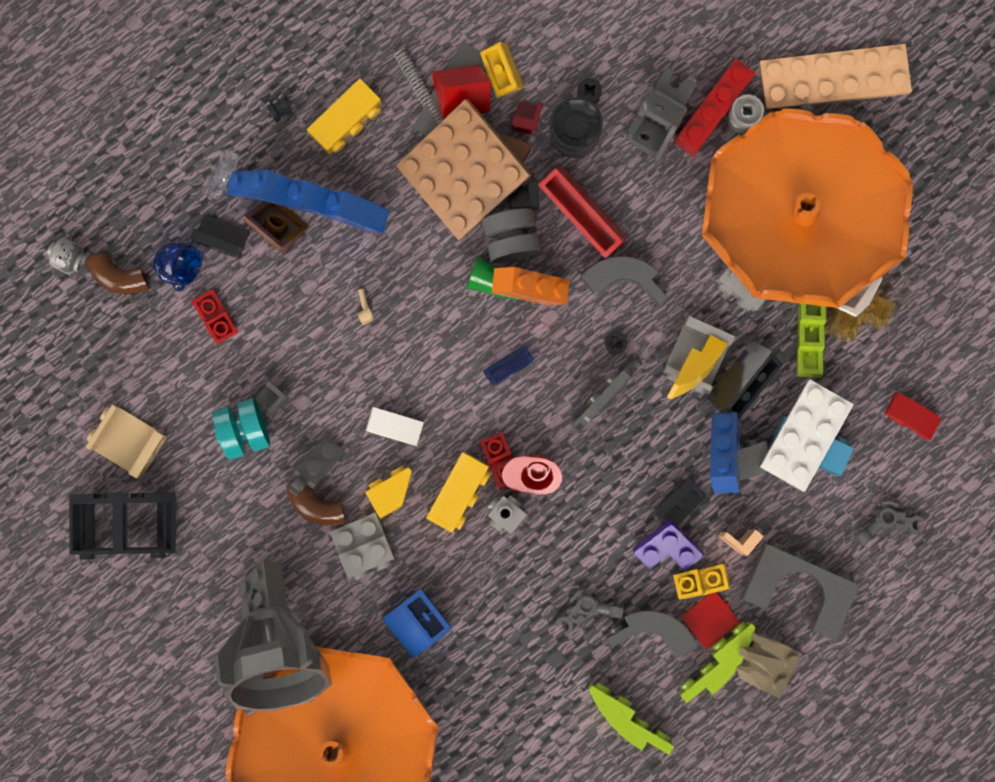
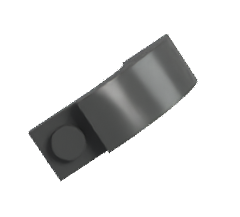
(624, 269)
(668, 628)

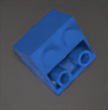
(417, 623)

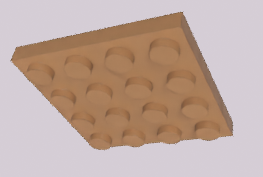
(463, 169)

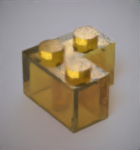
(845, 326)

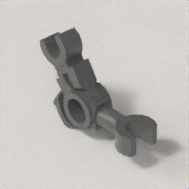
(888, 518)
(584, 607)

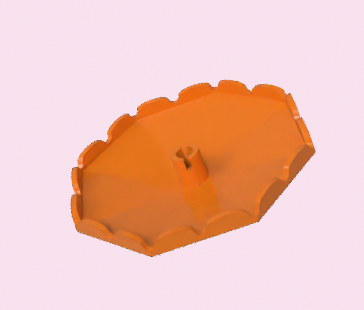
(807, 208)
(354, 731)

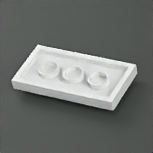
(806, 435)

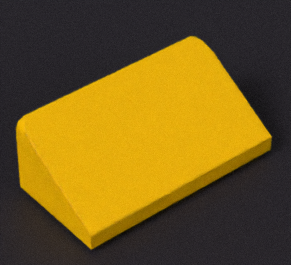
(501, 69)

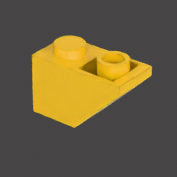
(390, 494)

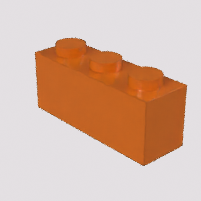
(530, 286)

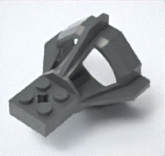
(267, 642)

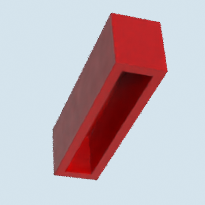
(714, 107)
(583, 211)

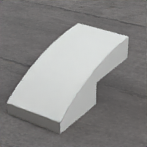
(394, 426)

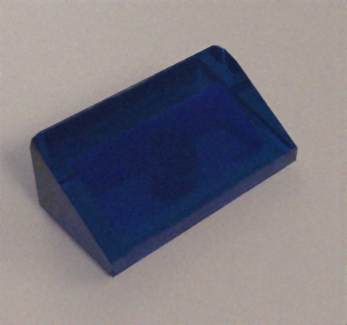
(508, 366)

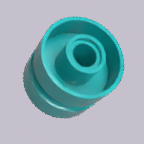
(234, 430)

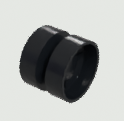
(575, 127)

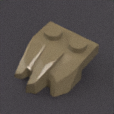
(768, 664)

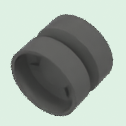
(510, 228)

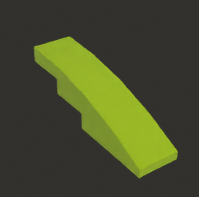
(810, 340)

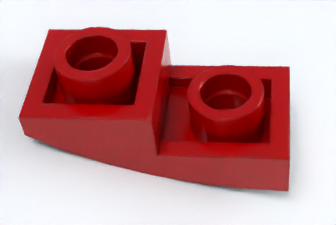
(214, 316)
(912, 415)
(497, 455)

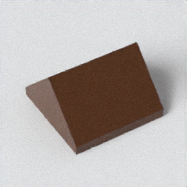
(275, 225)

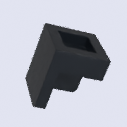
(525, 197)

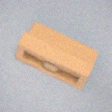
(745, 544)

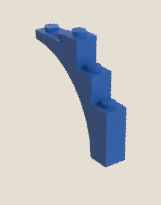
(308, 197)

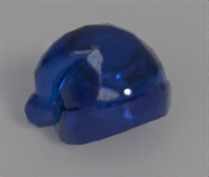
(177, 264)

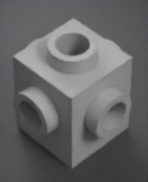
(510, 523)

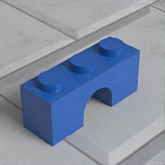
(724, 453)

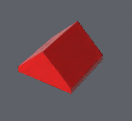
(459, 84)

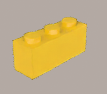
(345, 117)
(459, 492)

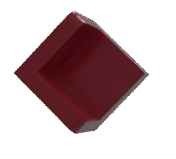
(527, 118)

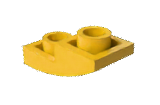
(702, 582)

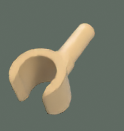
(365, 315)

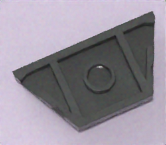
(599, 399)

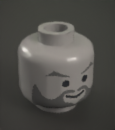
(66, 256)

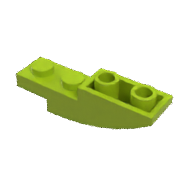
(727, 660)
(619, 715)

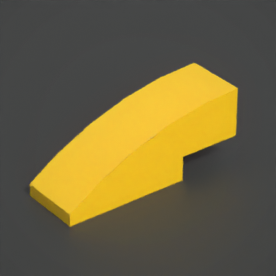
(697, 366)

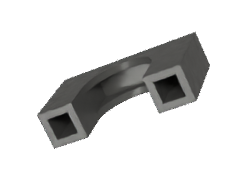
(835, 591)

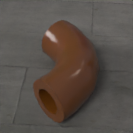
(116, 279)
(317, 510)

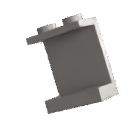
(694, 335)

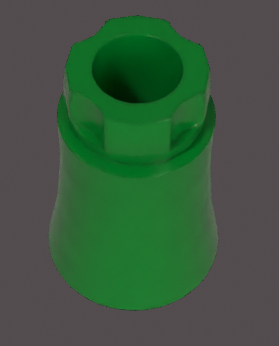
(482, 278)

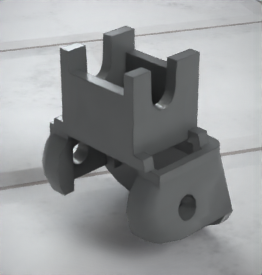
(666, 107)

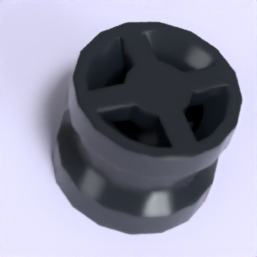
(591, 95)
(278, 107)

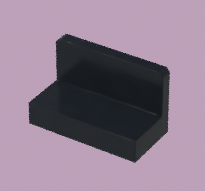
(220, 236)

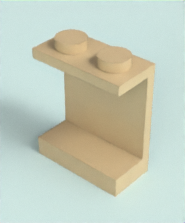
(126, 441)

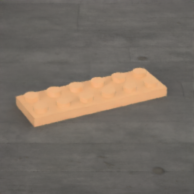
(835, 77)

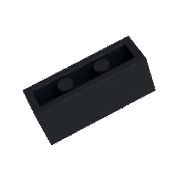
(745, 380)

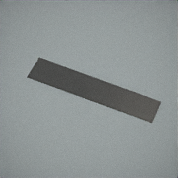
(464, 56)

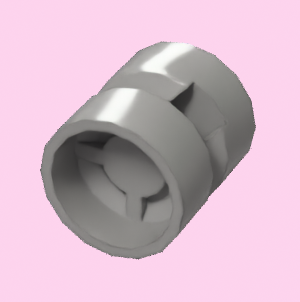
(745, 112)

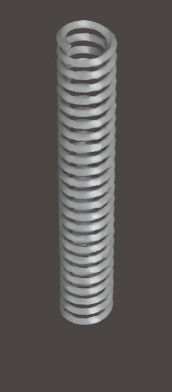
(419, 81)

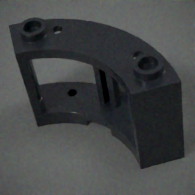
(82, 523)

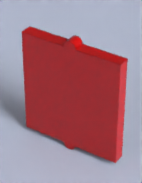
(710, 619)

